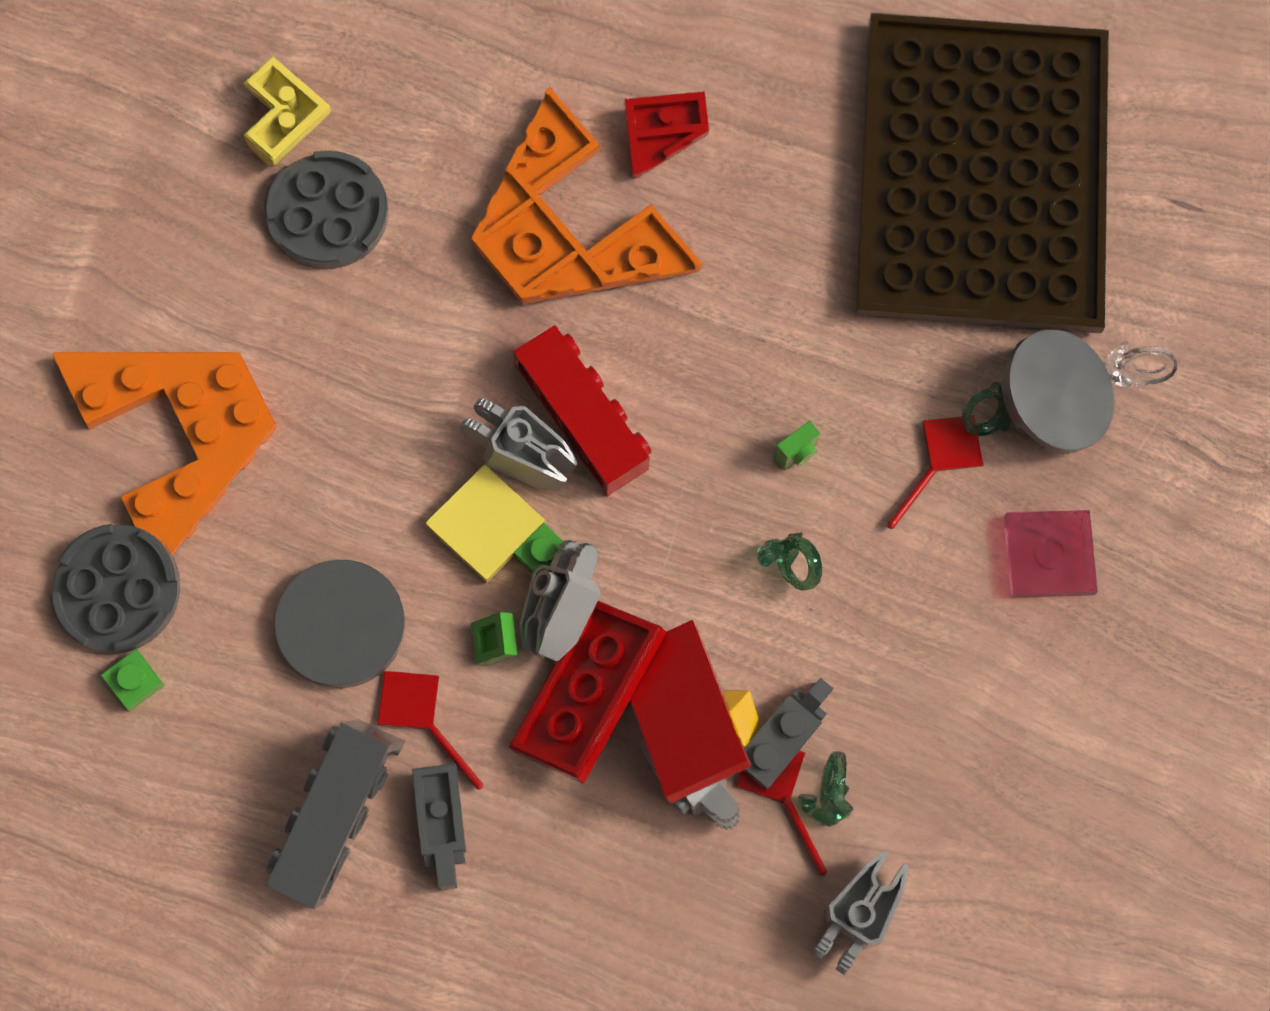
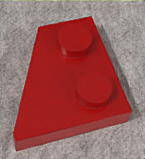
(663, 127)

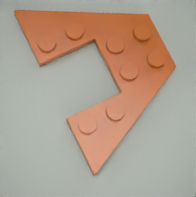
(534, 247)
(214, 405)

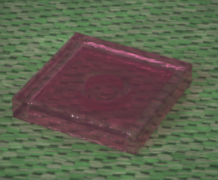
(1050, 554)

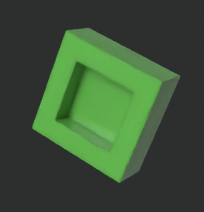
(798, 446)
(538, 548)
(494, 638)
(133, 680)

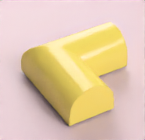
(292, 113)

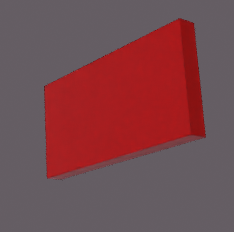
(587, 692)
(687, 717)

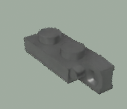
(785, 733)
(440, 821)

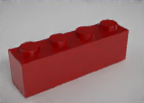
(582, 409)

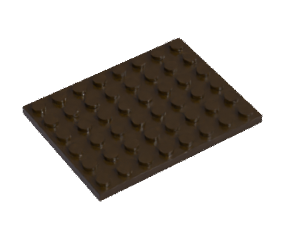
(984, 173)

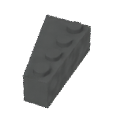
(331, 811)

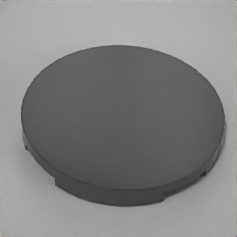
(326, 210)
(1058, 391)
(115, 588)
(340, 623)

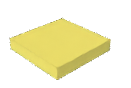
(485, 523)

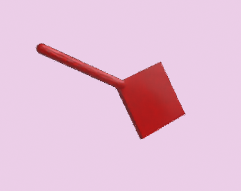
(948, 449)
(411, 703)
(781, 791)

